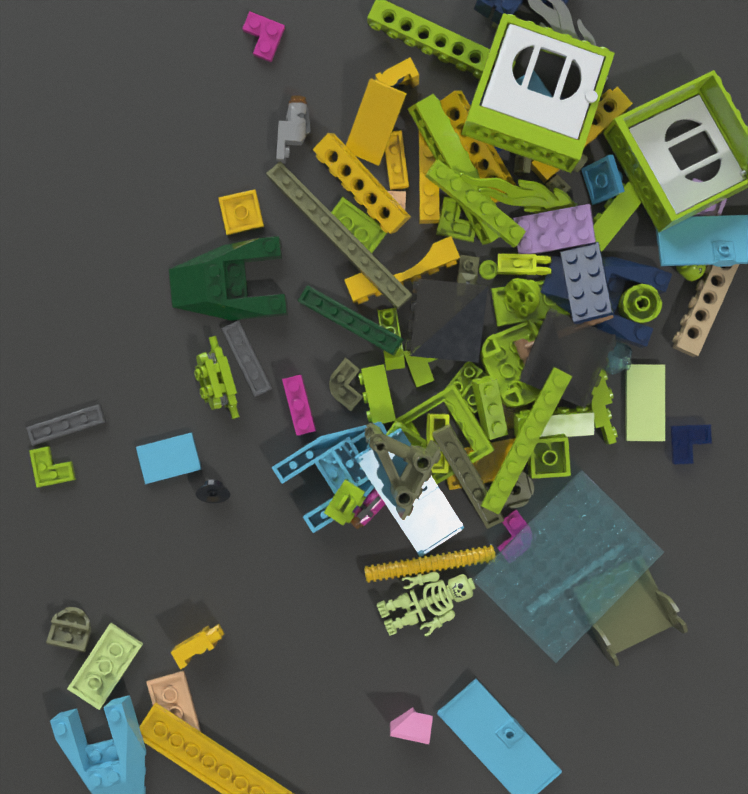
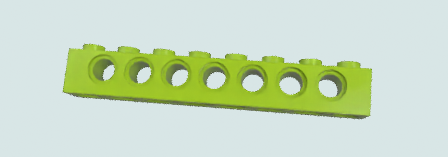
(435, 33)

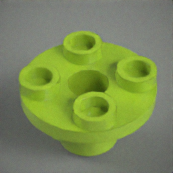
(522, 295)

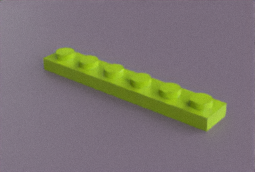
(475, 203)

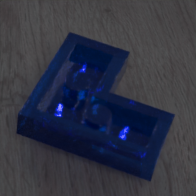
(683, 439)

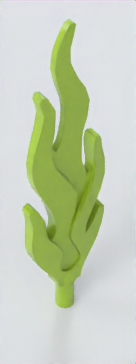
(533, 195)

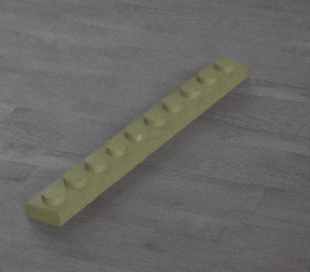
(339, 235)

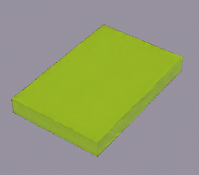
(359, 224)

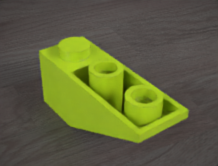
(389, 320)

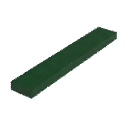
(350, 320)

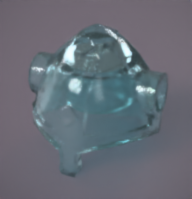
(619, 359)

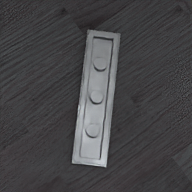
(246, 358)
(66, 424)

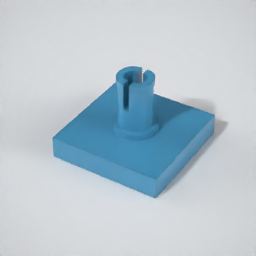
(603, 179)

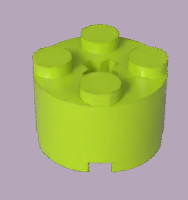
(649, 300)

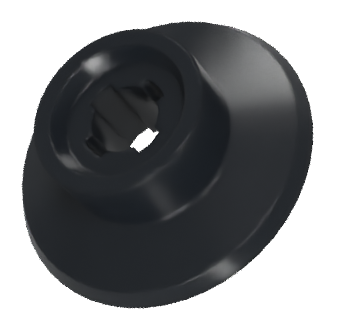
(213, 492)

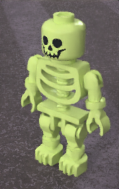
(458, 588)

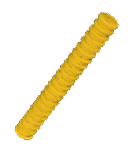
(429, 563)

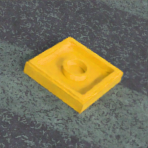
(241, 212)

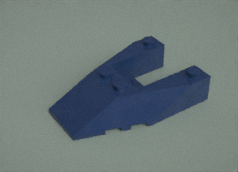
(617, 273)

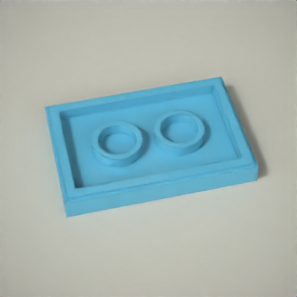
(168, 458)

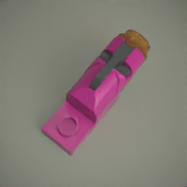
(370, 507)

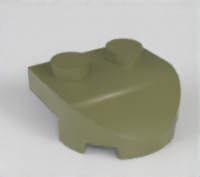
(70, 629)

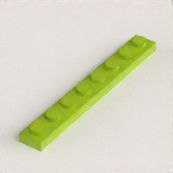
(526, 440)

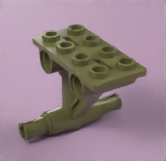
(409, 485)

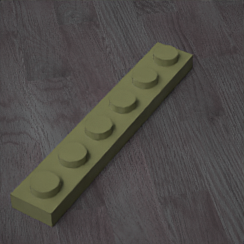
(466, 473)

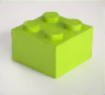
(550, 458)

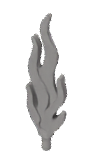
(561, 20)

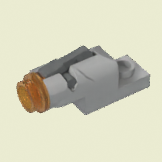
(294, 128)

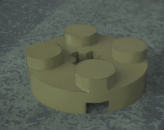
(523, 493)

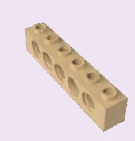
(681, 340)

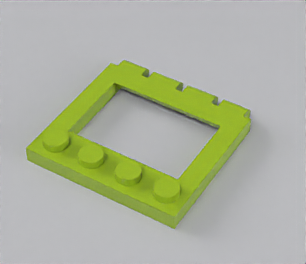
(464, 418)

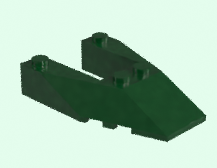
(218, 283)

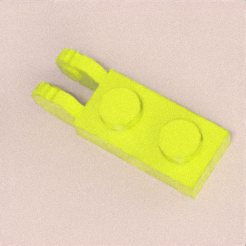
(522, 264)

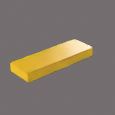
(396, 162)

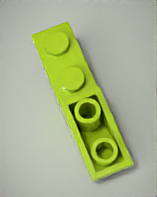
(602, 415)

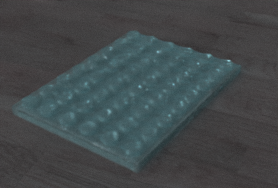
(568, 566)

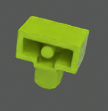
(344, 502)

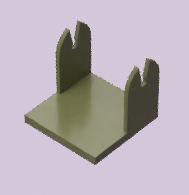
(635, 617)

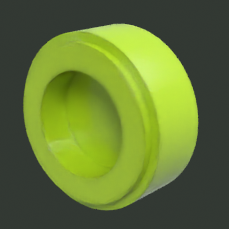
(488, 270)

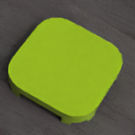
(504, 364)

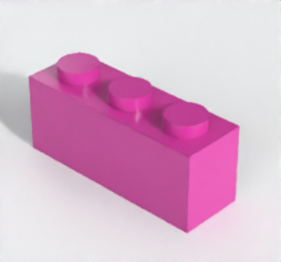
(299, 405)

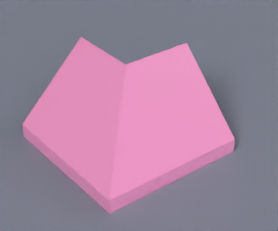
(412, 726)

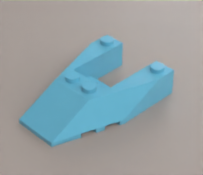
(336, 460)
(109, 765)

